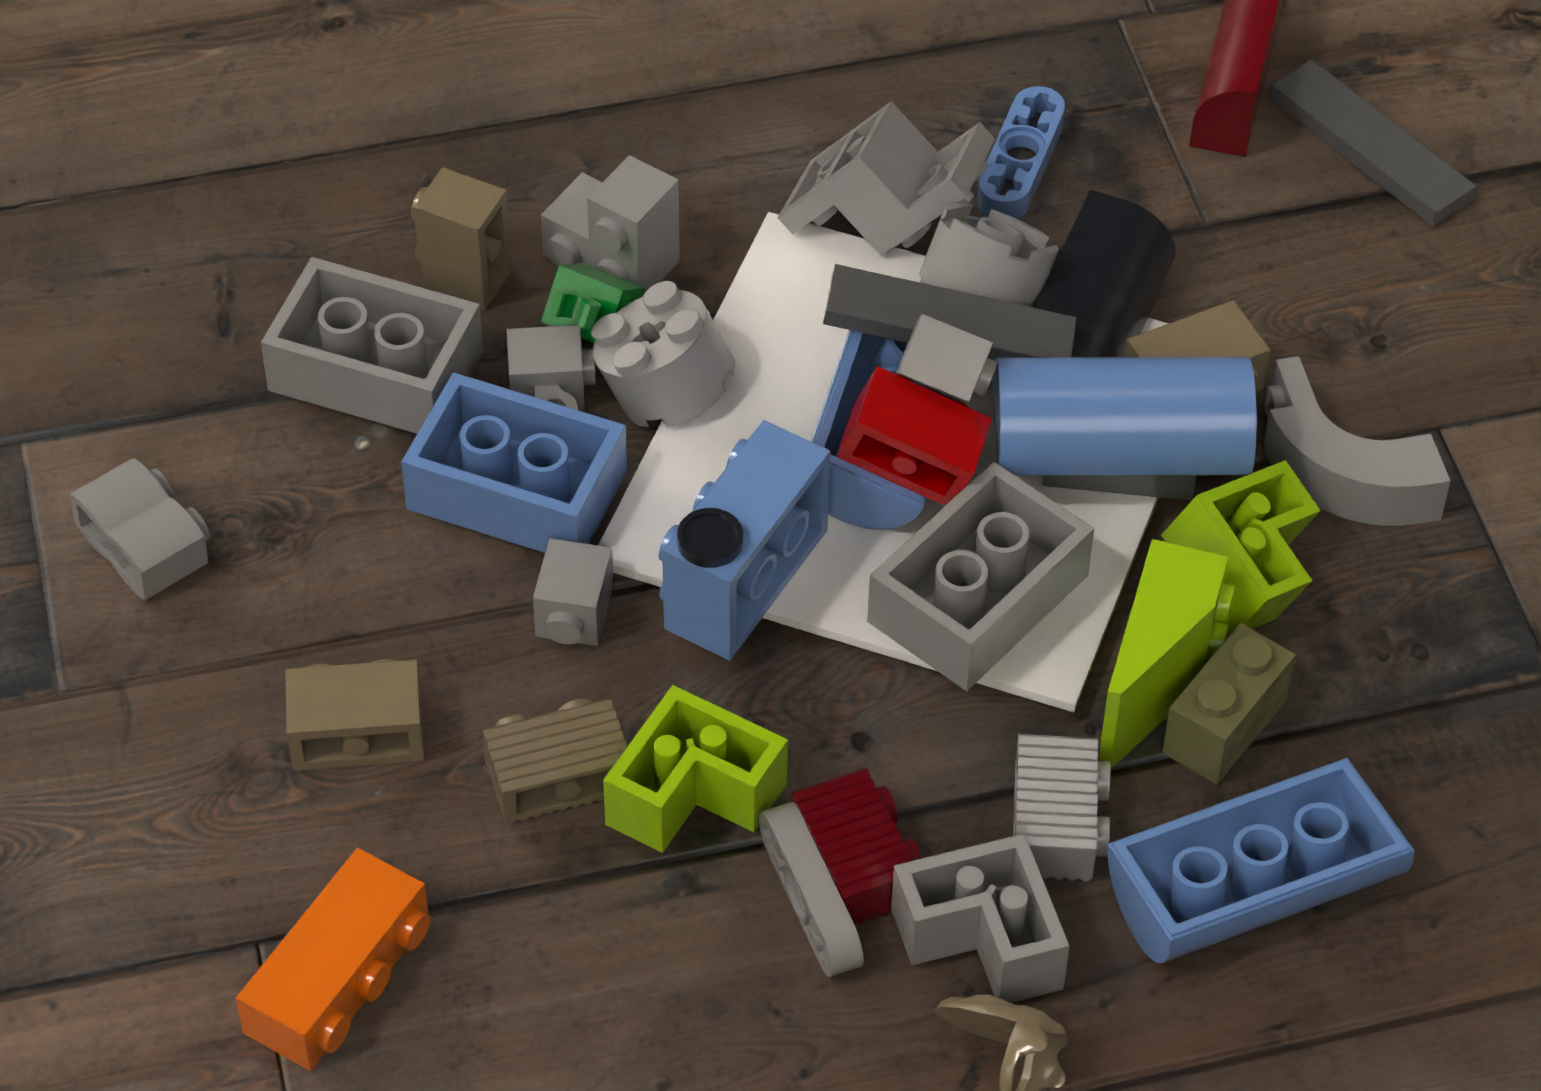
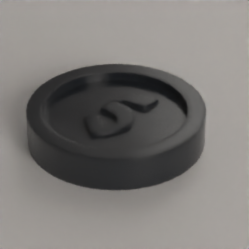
(710, 537)

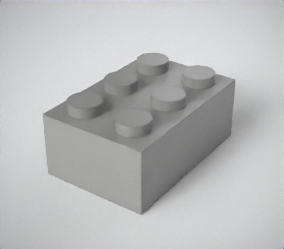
(369, 344)
(979, 575)

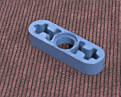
(1018, 133)

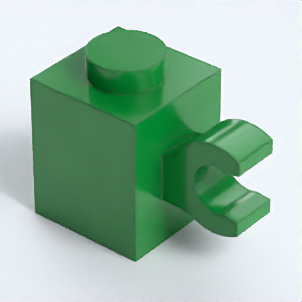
(585, 295)

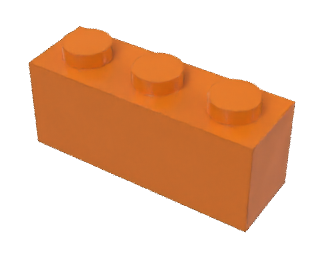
(334, 960)

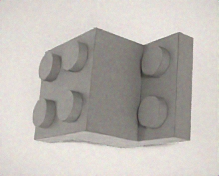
(887, 180)

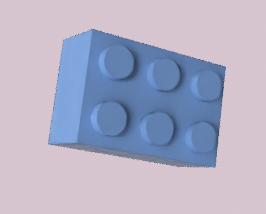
(514, 465)
(781, 499)

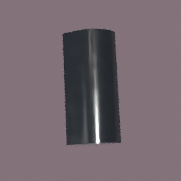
(1109, 274)

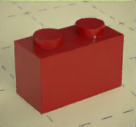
(914, 437)

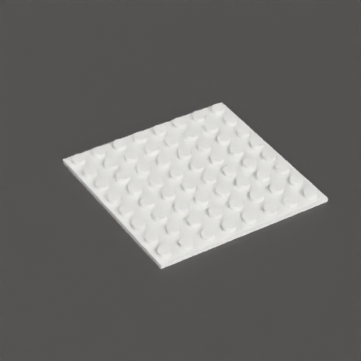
(783, 377)

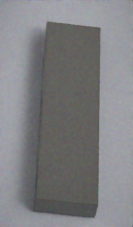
(1372, 142)
(892, 305)

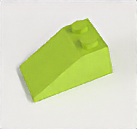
(1165, 641)

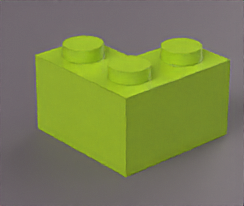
(1253, 526)
(690, 758)

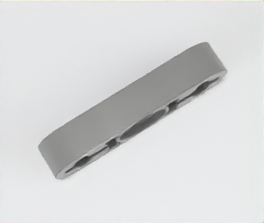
(811, 889)

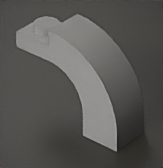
(1348, 474)

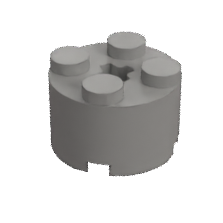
(988, 256)
(662, 356)

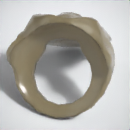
(1022, 1028)

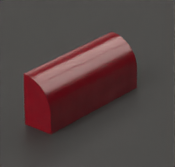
(1235, 75)

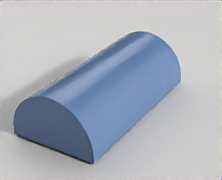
(1125, 415)
(853, 492)
(1254, 860)

